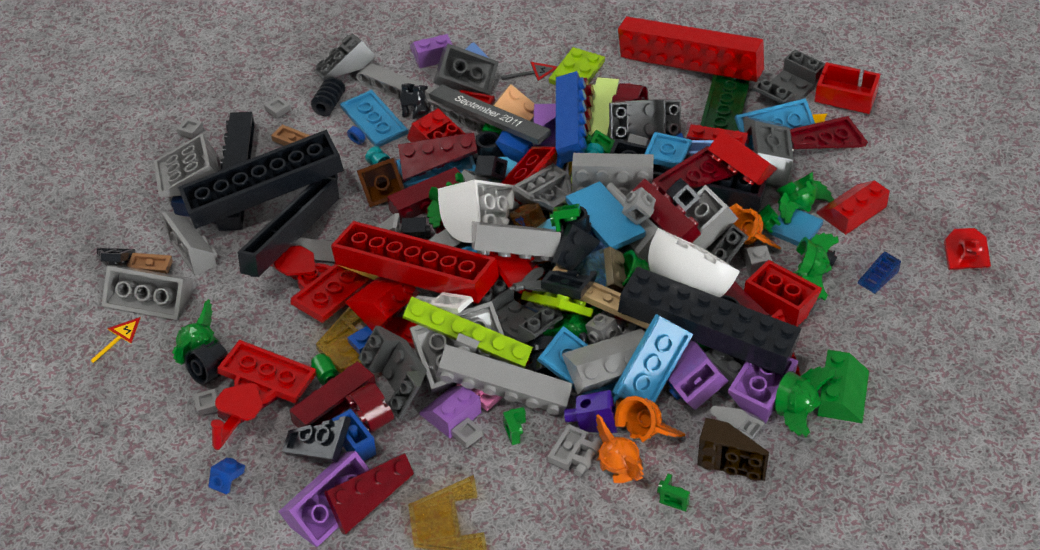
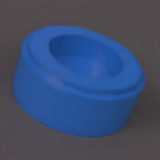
(356, 135)

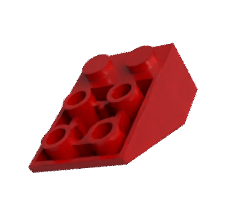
(433, 126)

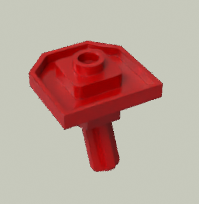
(966, 249)

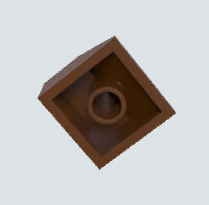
(381, 181)

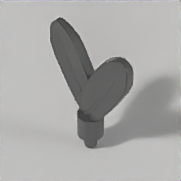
(530, 281)

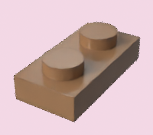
(285, 135)
(151, 262)

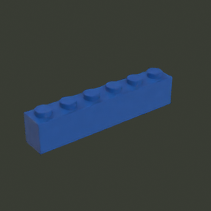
(570, 116)

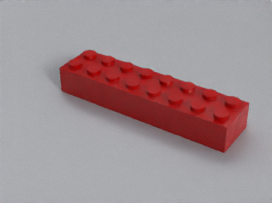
(692, 48)
(415, 261)

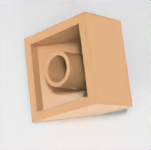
(516, 103)

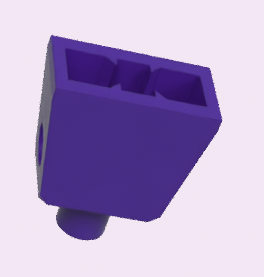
(588, 407)

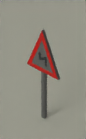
(540, 71)

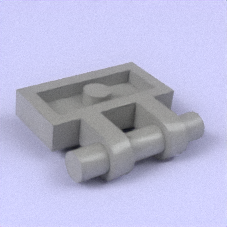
(569, 445)

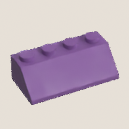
(310, 511)

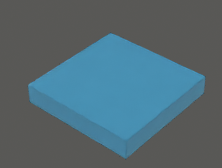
(668, 149)
(801, 226)

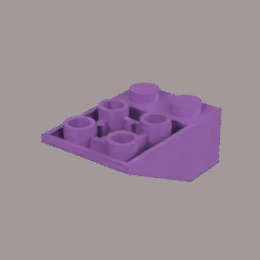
(696, 376)

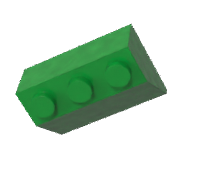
(845, 394)

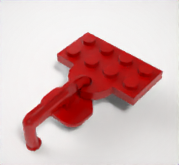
(321, 286)
(257, 380)

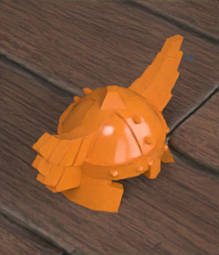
(751, 224)
(642, 418)
(618, 455)

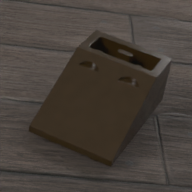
(731, 451)

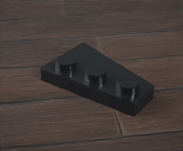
(318, 441)

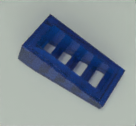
(886, 262)

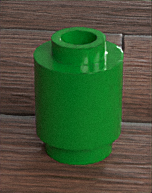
(324, 368)

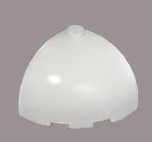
(474, 202)
(689, 264)

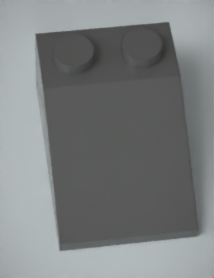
(465, 70)

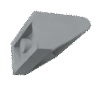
(740, 419)

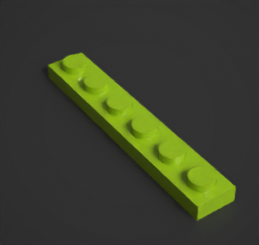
(451, 325)

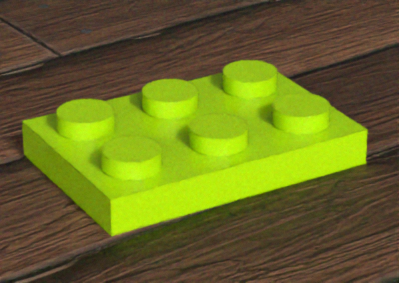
(578, 60)
(557, 302)

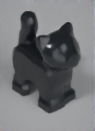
(413, 96)

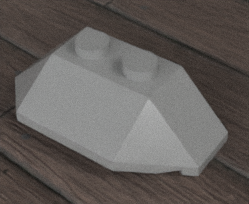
(545, 187)

